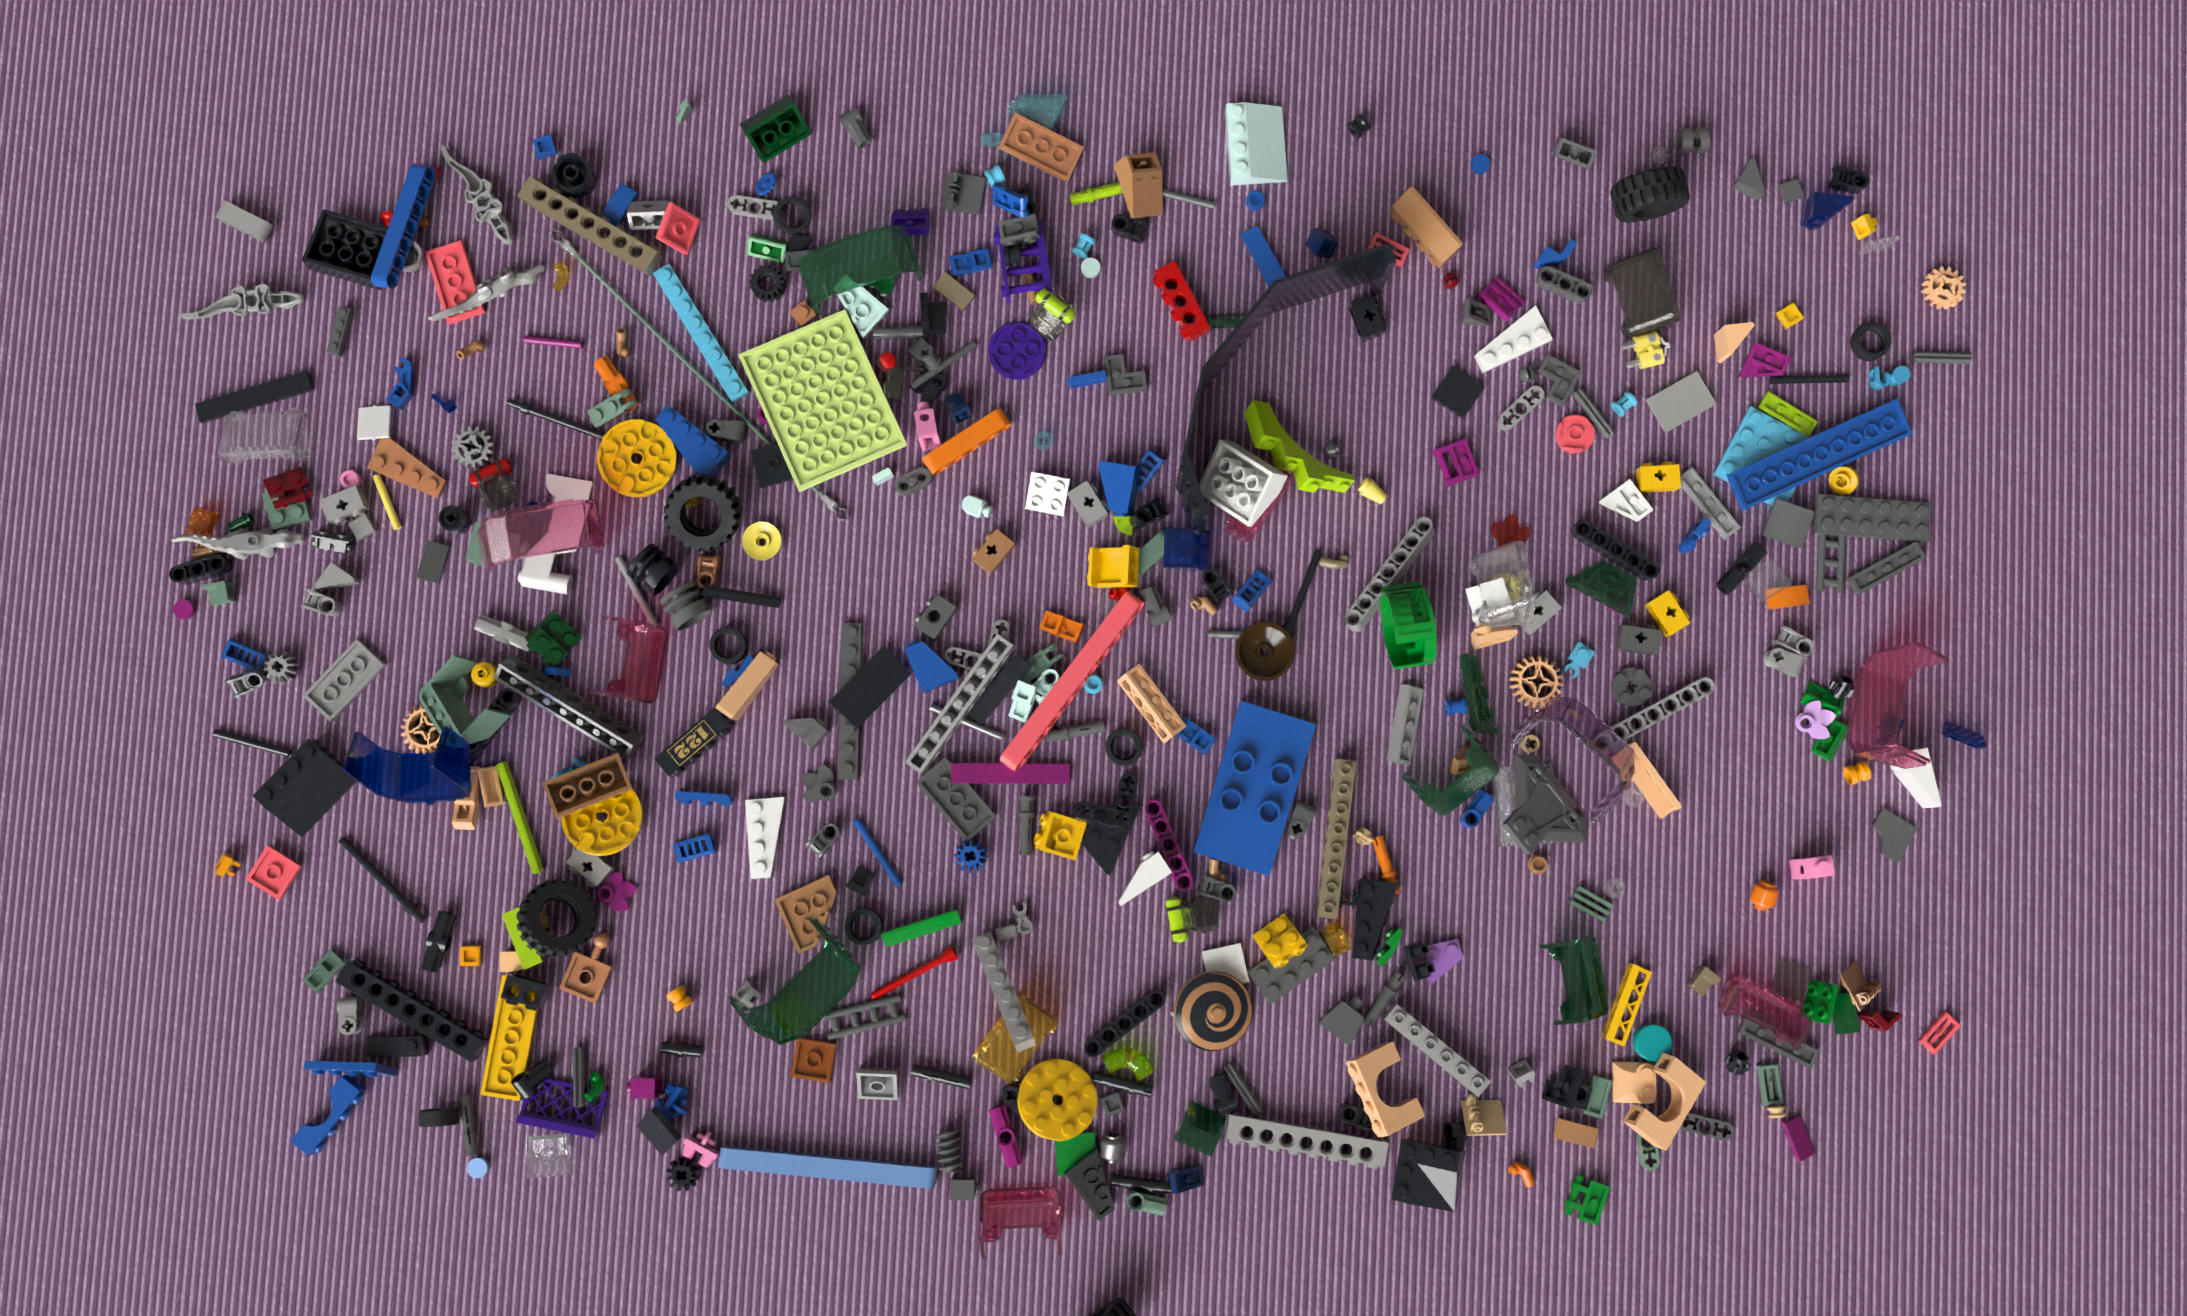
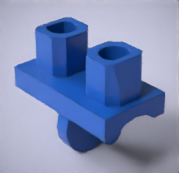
(675, 1103)

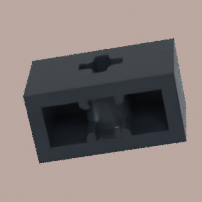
(1366, 328)

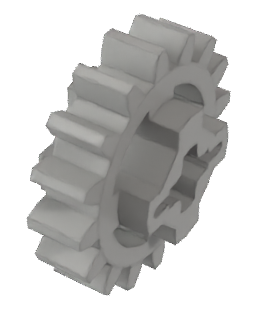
(473, 440)

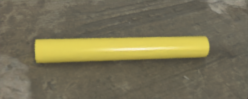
(387, 502)

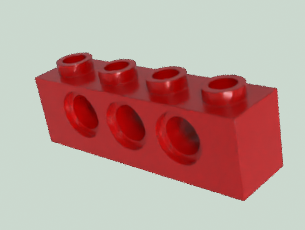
(1172, 273)

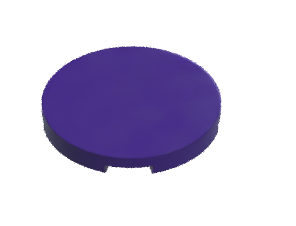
(1017, 351)

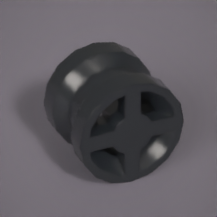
(1358, 126)
(1012, 255)

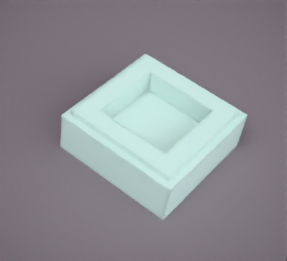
(882, 476)

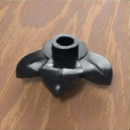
(928, 388)

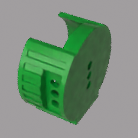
(1408, 619)

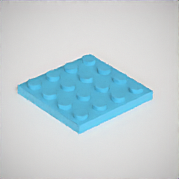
(1755, 439)

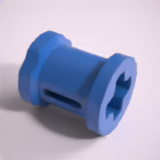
(1455, 706)

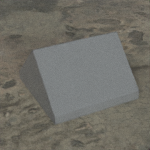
(877, 1083)

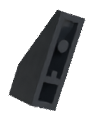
(398, 1046)

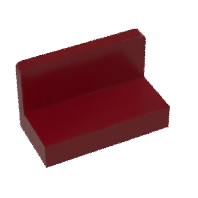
(1877, 1021)

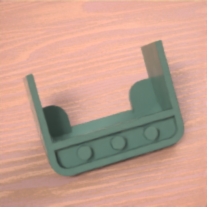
(445, 705)

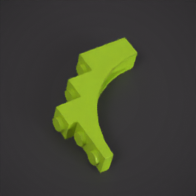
(1288, 455)

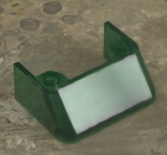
(1482, 770)
(1581, 978)

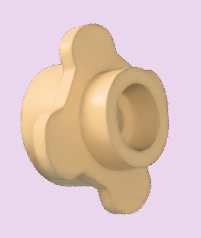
(1363, 836)

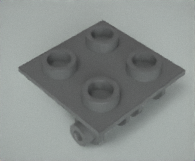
(963, 192)

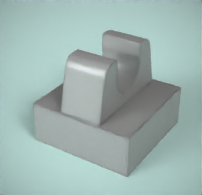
(746, 992)
(1521, 1072)

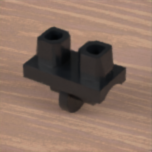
(1417, 962)

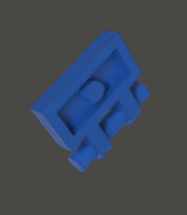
(1697, 531)

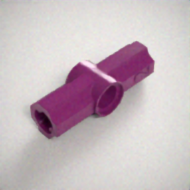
(1009, 1148)

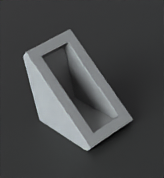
(335, 577)

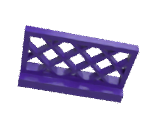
(560, 1125)

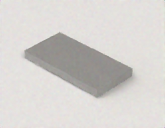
(344, 680)

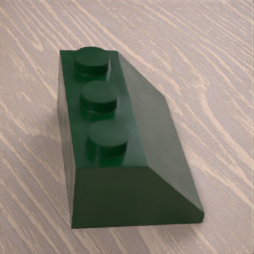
(775, 129)

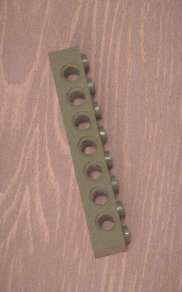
(534, 189)
(1335, 839)

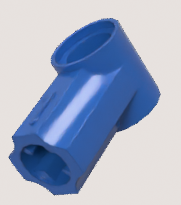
(1477, 808)

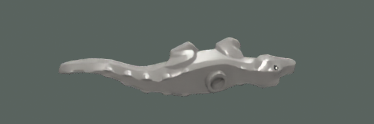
(481, 195)
(492, 288)
(249, 301)
(243, 543)

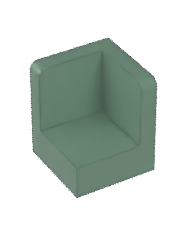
(220, 592)

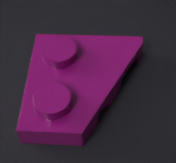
(1764, 362)

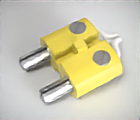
(1647, 350)

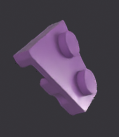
(1444, 957)

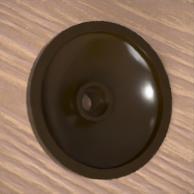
(1279, 648)

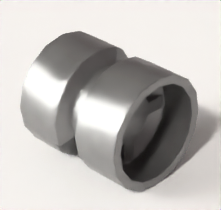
(1693, 140)

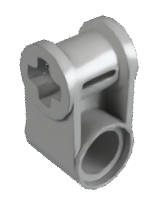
(319, 603)
(1790, 640)
(1786, 662)
(350, 1011)

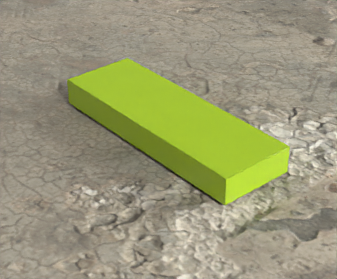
(1787, 414)
(527, 957)

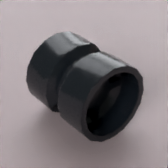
(455, 519)

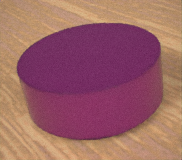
(184, 609)

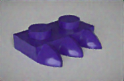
(911, 223)

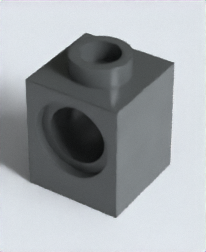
(963, 1188)

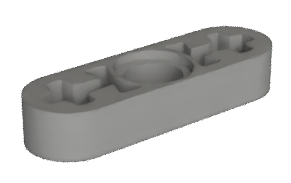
(760, 214)
(1520, 416)

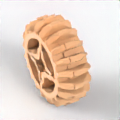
(1537, 673)
(412, 731)

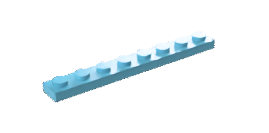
(700, 333)

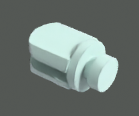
(976, 507)

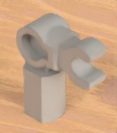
(1023, 925)

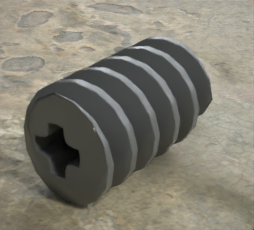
(949, 1150)

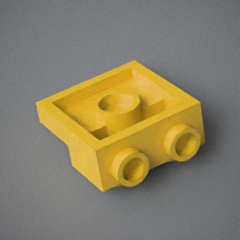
(1059, 835)
(1280, 941)

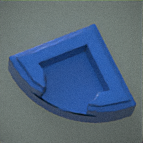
(557, 671)

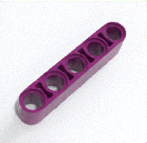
(1175, 852)

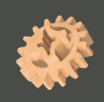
(1952, 286)

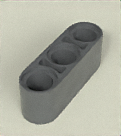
(1574, 284)

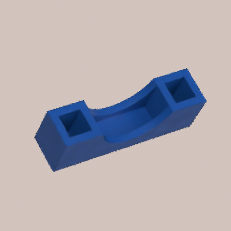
(344, 1095)

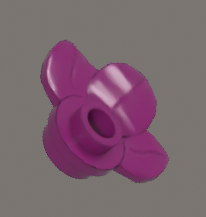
(618, 890)

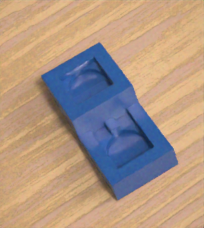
(619, 203)
(970, 263)
(733, 675)
(1196, 736)

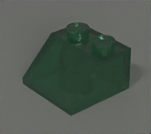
(1200, 1128)

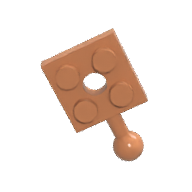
(582, 963)

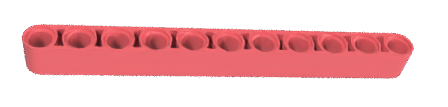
(1071, 681)

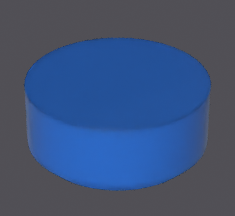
(1480, 164)
(1255, 200)

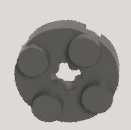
(1624, 696)

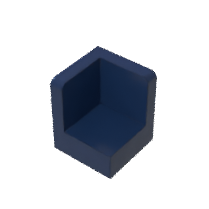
(1322, 243)

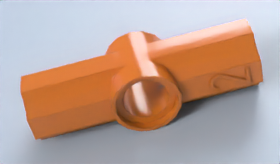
(613, 379)

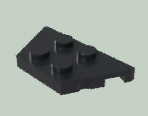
(1106, 842)

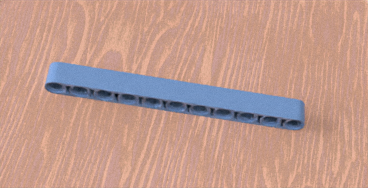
(827, 1167)

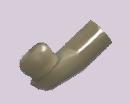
(1335, 564)

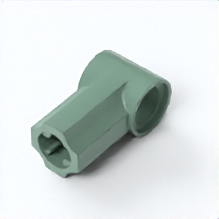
(1148, 1202)

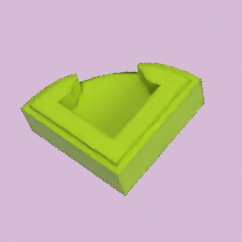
(1123, 525)

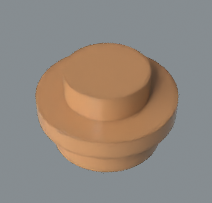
(1537, 864)

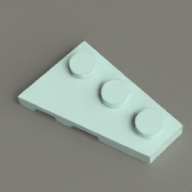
(863, 309)

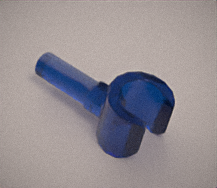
(449, 406)

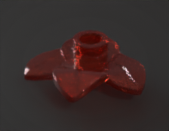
(1509, 531)

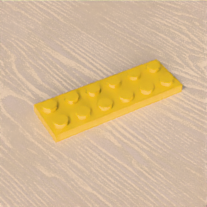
(508, 1046)

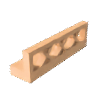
(1152, 702)
(1652, 784)

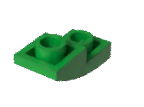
(1392, 940)

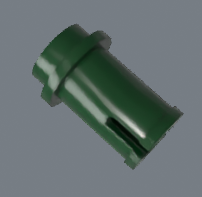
(245, 520)

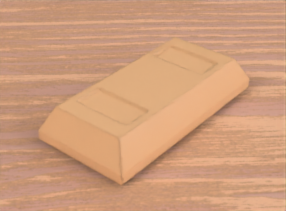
(490, 786)

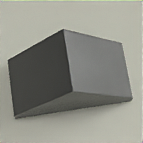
(1750, 182)
(1475, 313)

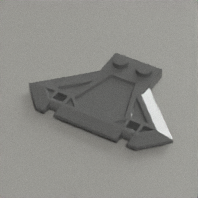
(1542, 808)

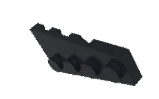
(1371, 916)

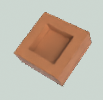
(803, 314)

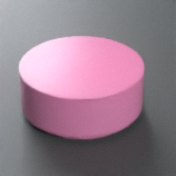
(350, 478)

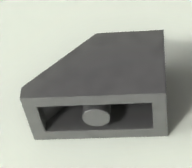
(808, 730)

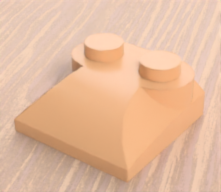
(1488, 636)
(1633, 1082)

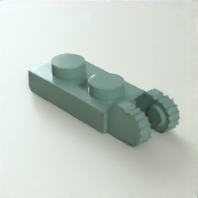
(610, 408)
(1041, 663)

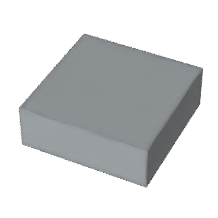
(362, 527)

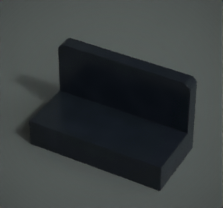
(932, 316)

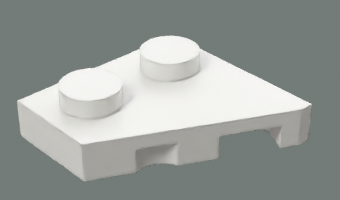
(1627, 502)

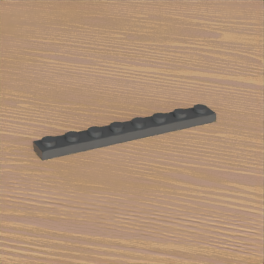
(848, 736)

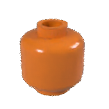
(1764, 895)

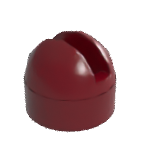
(1451, 285)

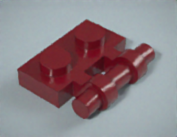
(286, 483)

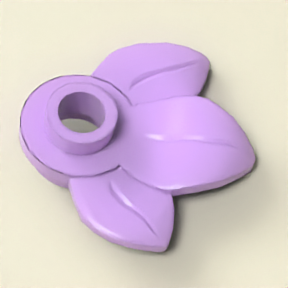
(1817, 718)

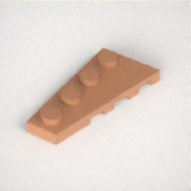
(400, 465)

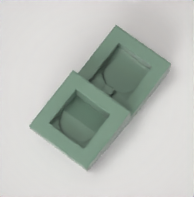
(323, 972)

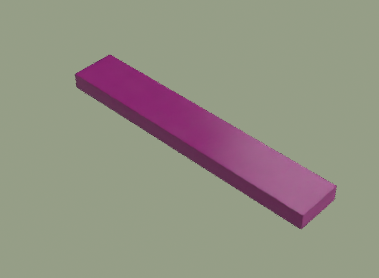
(1001, 774)

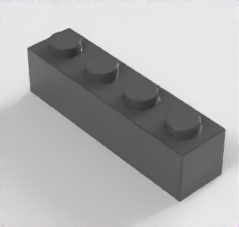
(340, 331)

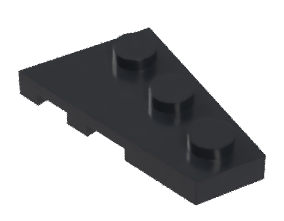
(1090, 1182)

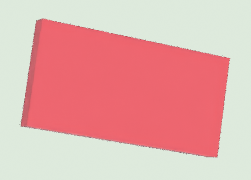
(453, 278)

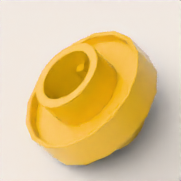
(1843, 480)

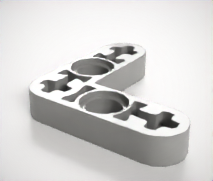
(959, 651)

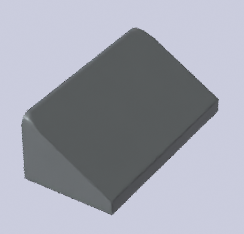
(432, 562)

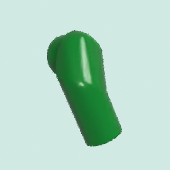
(597, 1086)

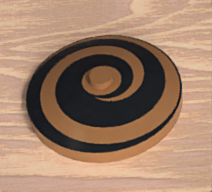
(1213, 1010)

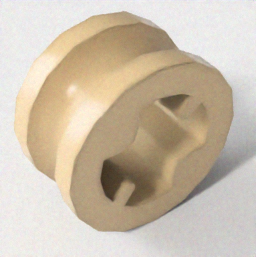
(1529, 749)
(1776, 1111)

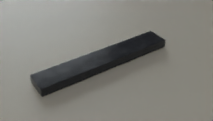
(254, 397)

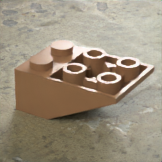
(1141, 184)

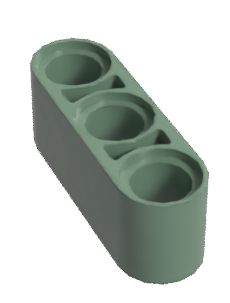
(1151, 553)

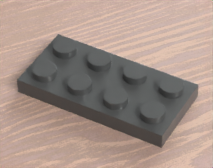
(956, 801)
(1279, 981)

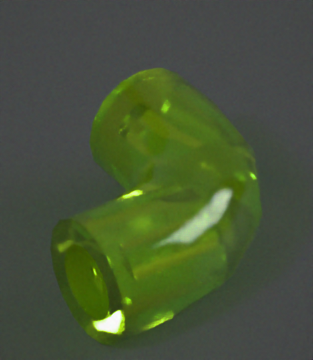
(1128, 1059)

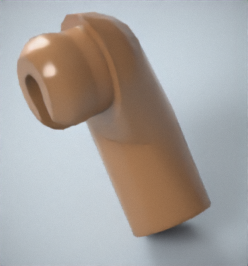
(622, 350)

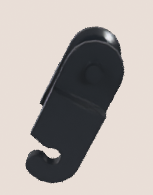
(1349, 903)

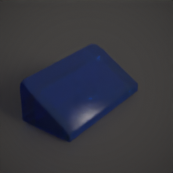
(1963, 735)

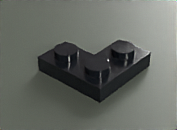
(1566, 1091)

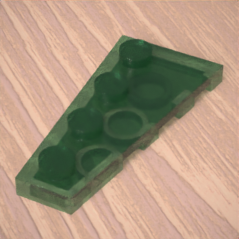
(1476, 696)

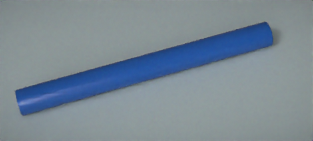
(877, 852)

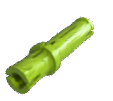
(1090, 195)

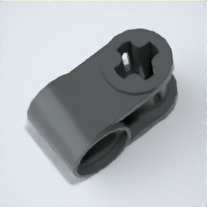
(924, 354)
(730, 431)
(244, 683)
(1302, 817)
(821, 842)
(1215, 889)

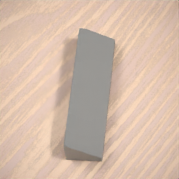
(1405, 724)

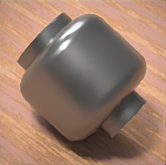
(1112, 1147)

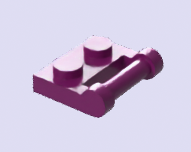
(1461, 459)

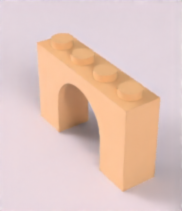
(1365, 1071)
(1685, 1089)

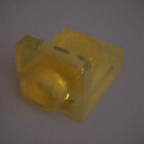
(1336, 939)

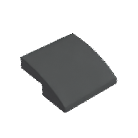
(1788, 523)

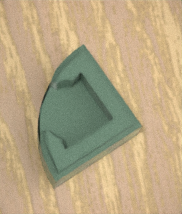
(686, 110)

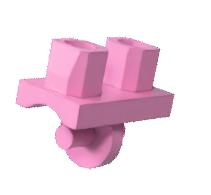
(693, 1145)

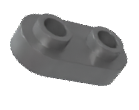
(913, 482)

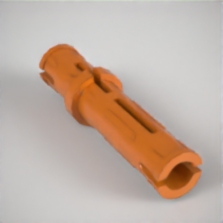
(1388, 872)

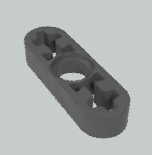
(1720, 1124)

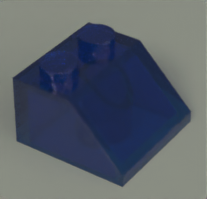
(1821, 208)
(1186, 549)

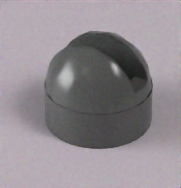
(1524, 374)

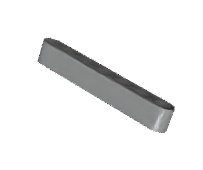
(1390, 565)
(1661, 711)

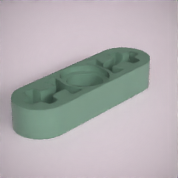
(1644, 1155)

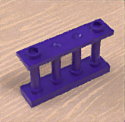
(1042, 267)

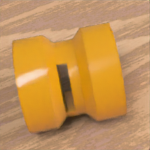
(1856, 773)
(679, 998)

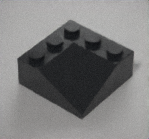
(1428, 1175)

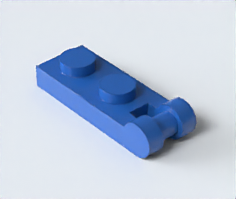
(1010, 200)
(704, 798)

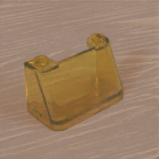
(997, 1049)

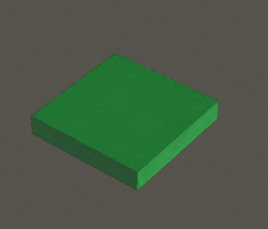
(1072, 1150)

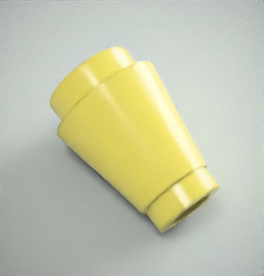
(1372, 491)

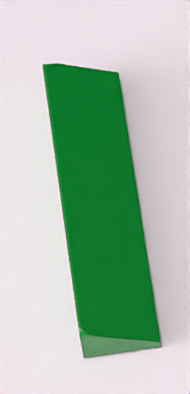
(921, 928)

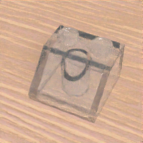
(549, 1155)

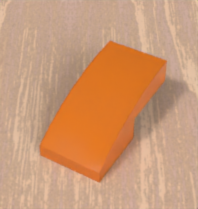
(1789, 597)
(1061, 627)

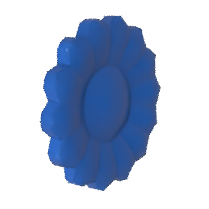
(766, 183)

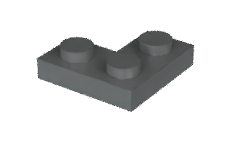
(1563, 377)
(1121, 382)

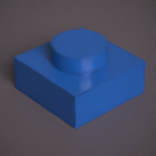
(544, 147)

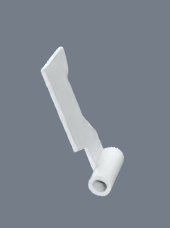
(538, 569)

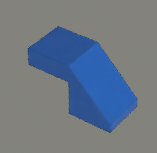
(1551, 257)

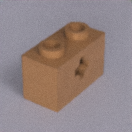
(1003, 548)

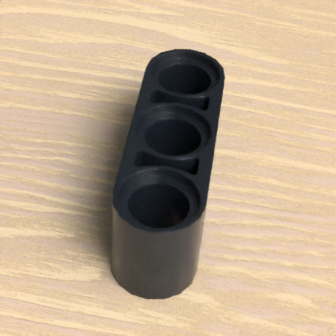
(191, 568)

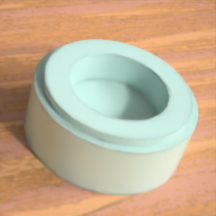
(1090, 268)

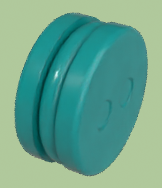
(1651, 1041)

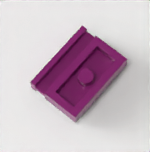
(1501, 299)

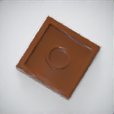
(813, 1060)

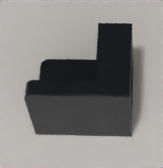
(861, 881)

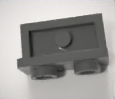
(1019, 230)

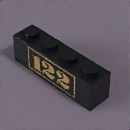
(693, 743)

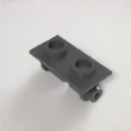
(325, 539)

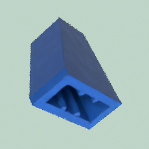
(1120, 486)
(929, 667)

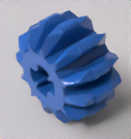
(969, 849)

